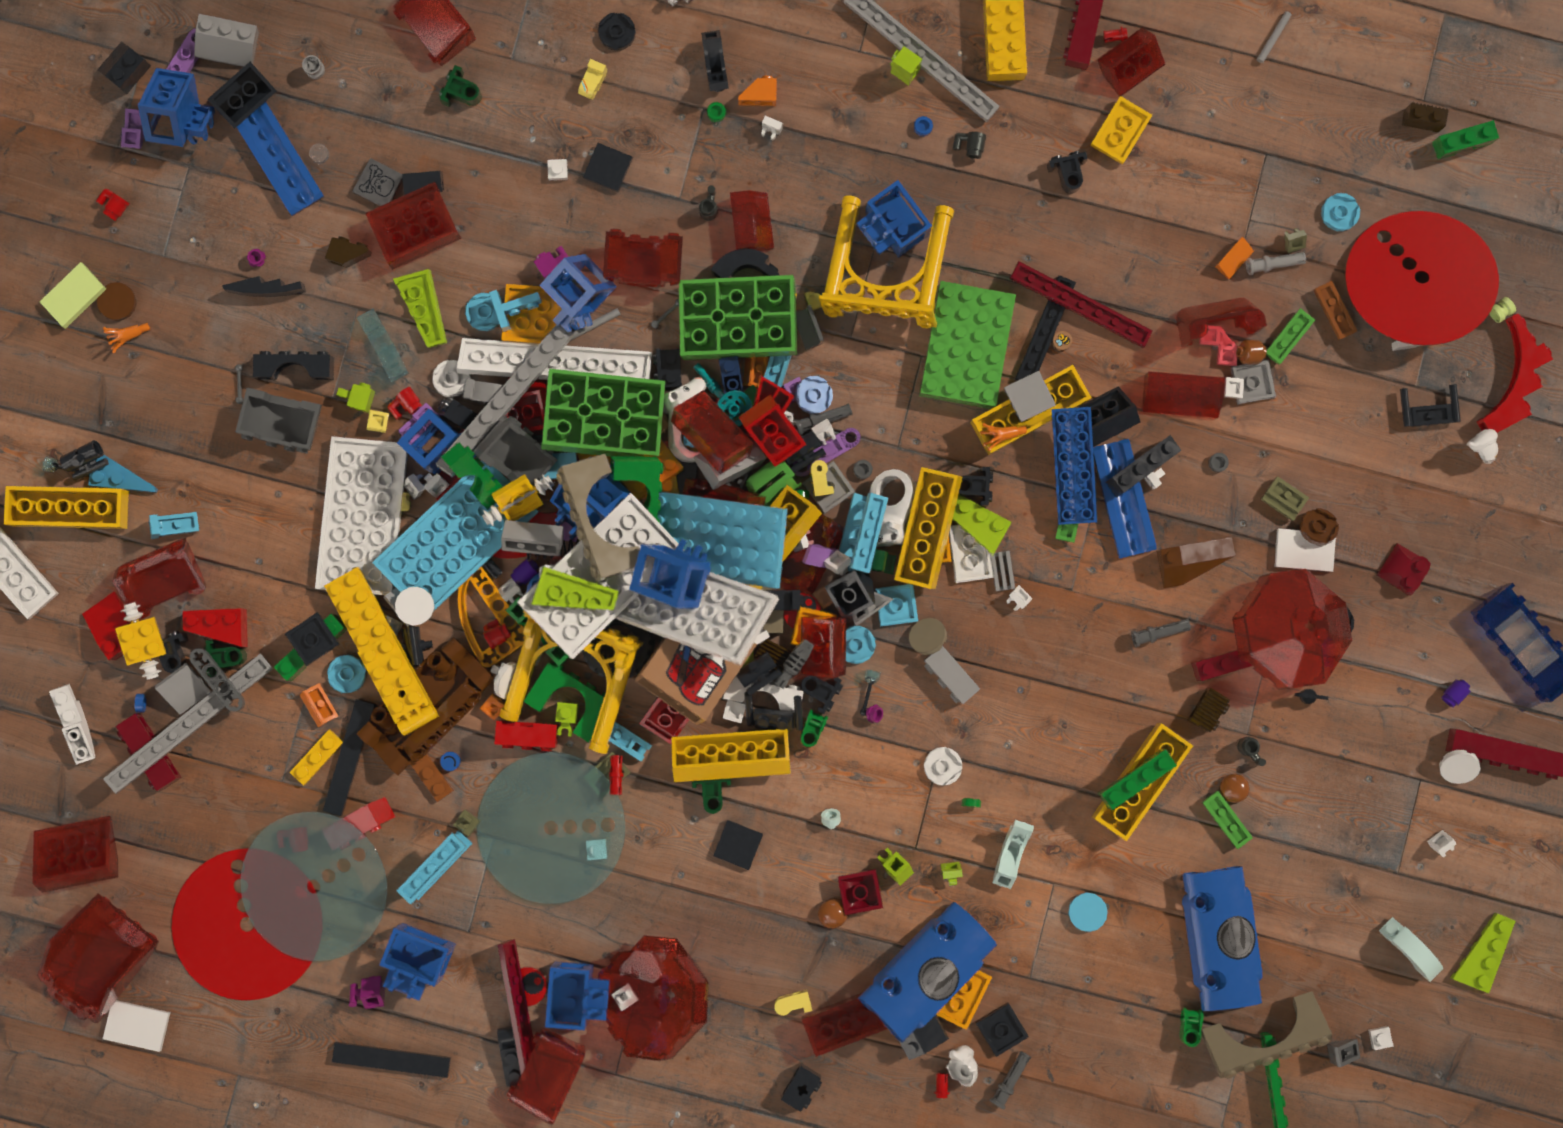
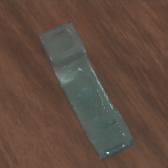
(383, 345)

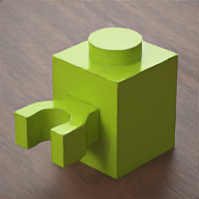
(359, 397)
(566, 714)
(896, 866)

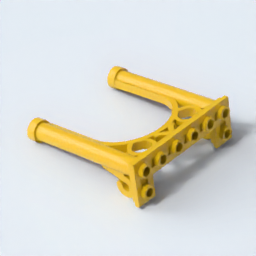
(835, 298)
(625, 653)

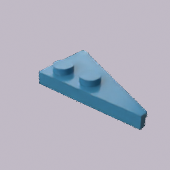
(118, 477)

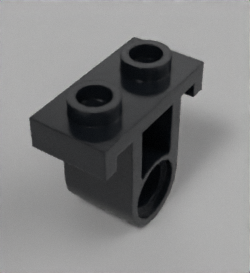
(1069, 168)
(456, 412)
(979, 486)
(788, 599)
(173, 651)
(823, 692)

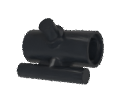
(806, 454)
(84, 459)
(413, 645)
(758, 673)

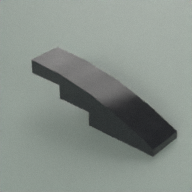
(259, 288)

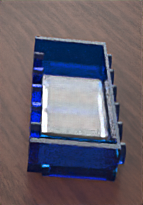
(1523, 641)

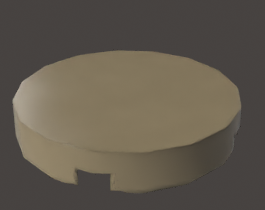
(927, 636)

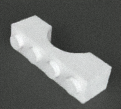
(784, 697)

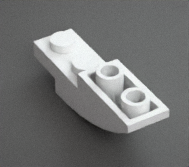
(74, 724)

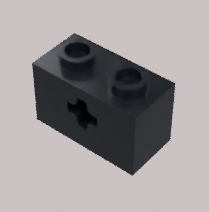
(802, 1076)

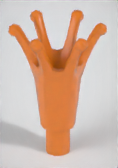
(124, 334)
(1001, 434)

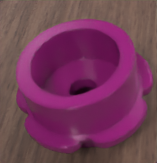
(256, 253)
(874, 714)

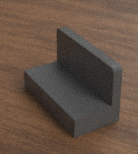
(808, 328)

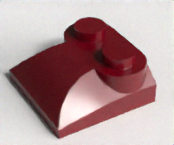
(1404, 569)
(860, 892)

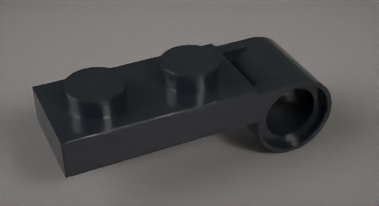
(509, 1055)

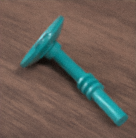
(728, 404)

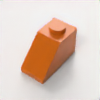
(760, 93)

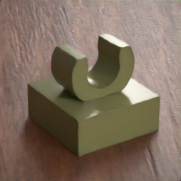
(1295, 240)
(467, 823)

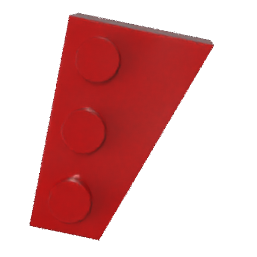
(765, 388)
(218, 624)
(526, 735)
(371, 816)

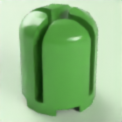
(767, 475)

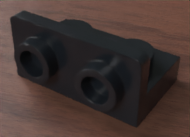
(668, 367)

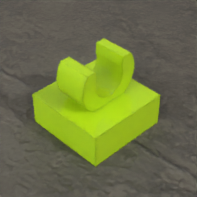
(951, 872)

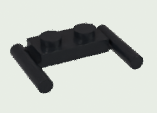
(1430, 414)
(774, 718)

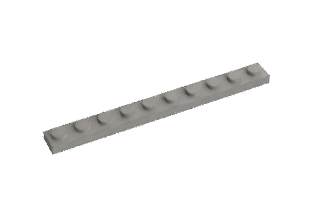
(931, 62)
(511, 391)
(185, 726)

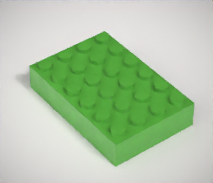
(737, 317)
(967, 345)
(602, 414)

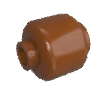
(1251, 352)

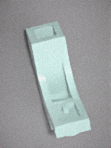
(1011, 853)
(1417, 953)

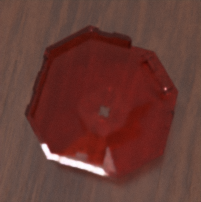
(1274, 634)
(654, 1024)

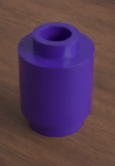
(525, 572)
(1456, 693)

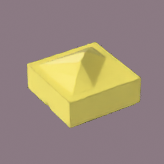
(377, 421)

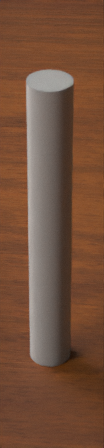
(1274, 36)
(597, 322)

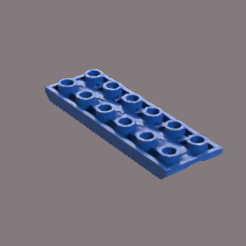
(279, 160)
(1074, 465)
(1128, 511)

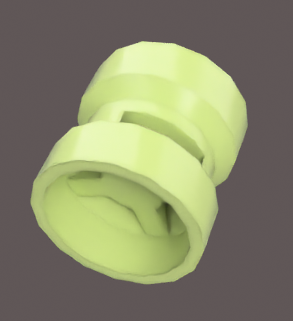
(1502, 309)

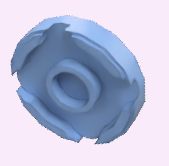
(813, 395)

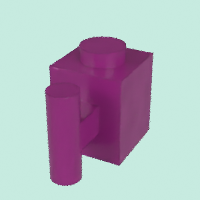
(546, 263)
(371, 993)

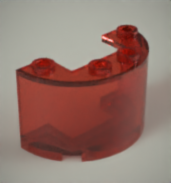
(642, 260)

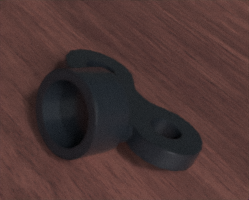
(1309, 696)

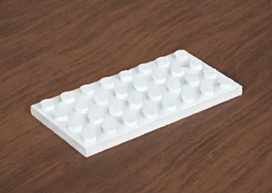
(360, 509)
(722, 626)
(575, 628)

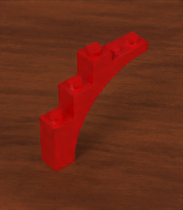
(1524, 380)

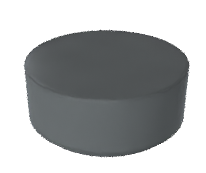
(1218, 462)
(862, 469)

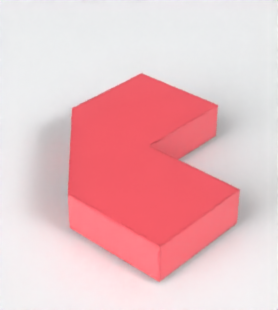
(1226, 347)

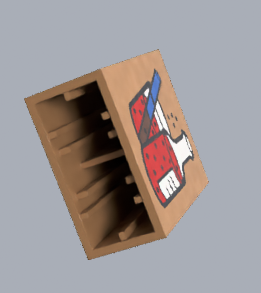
(688, 678)

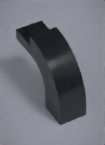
(714, 61)
(742, 259)

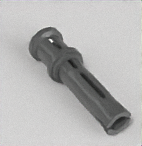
(832, 415)
(1152, 634)
(1006, 1088)

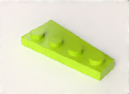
(422, 301)
(982, 524)
(569, 591)
(1486, 954)

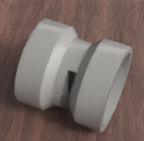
(313, 63)

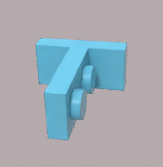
(513, 307)
(173, 524)

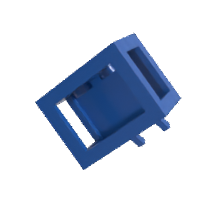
(175, 96)
(892, 222)
(574, 303)
(428, 460)
(600, 502)
(675, 575)
(415, 960)
(575, 996)

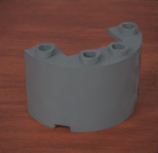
(278, 421)
(514, 451)

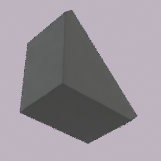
(1343, 1052)

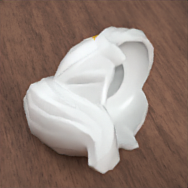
(1485, 444)
(963, 1066)

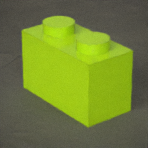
(905, 65)

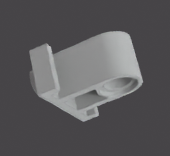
(480, 391)

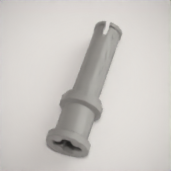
(1267, 263)

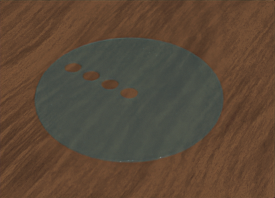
(513, 833)
(277, 894)

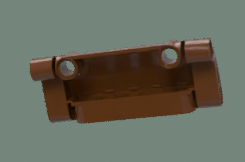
(454, 687)

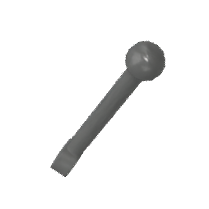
(655, 324)
(239, 399)

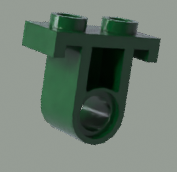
(458, 88)
(883, 562)
(223, 656)
(710, 790)

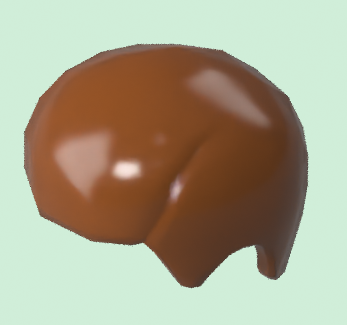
(1234, 788)
(832, 913)

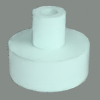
(830, 818)

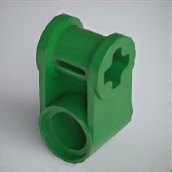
(813, 727)
(1191, 1025)

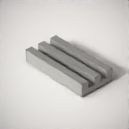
(1010, 572)

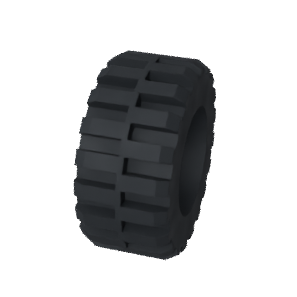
(642, 654)

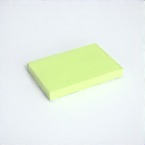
(73, 295)

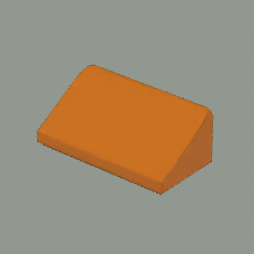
(1234, 258)
(753, 369)
(318, 705)

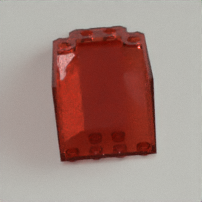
(94, 959)

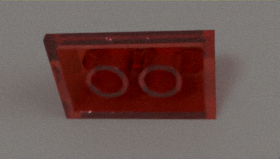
(1131, 61)
(751, 220)
(829, 643)

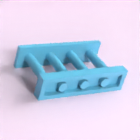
(863, 530)
(434, 867)

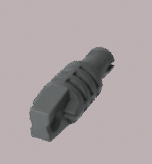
(794, 662)

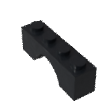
(269, 366)
(1143, 466)

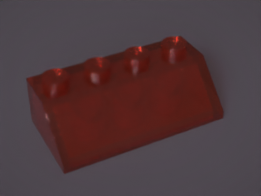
(1183, 394)

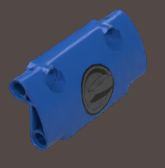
(1222, 938)
(928, 971)

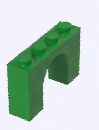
(641, 469)
(554, 678)

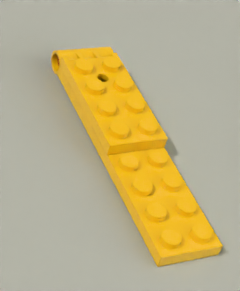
(381, 651)

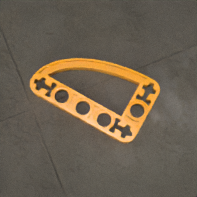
(500, 615)

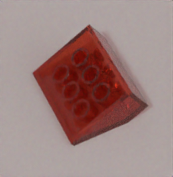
(413, 225)
(74, 854)

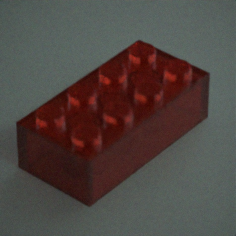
(711, 432)
(840, 1025)

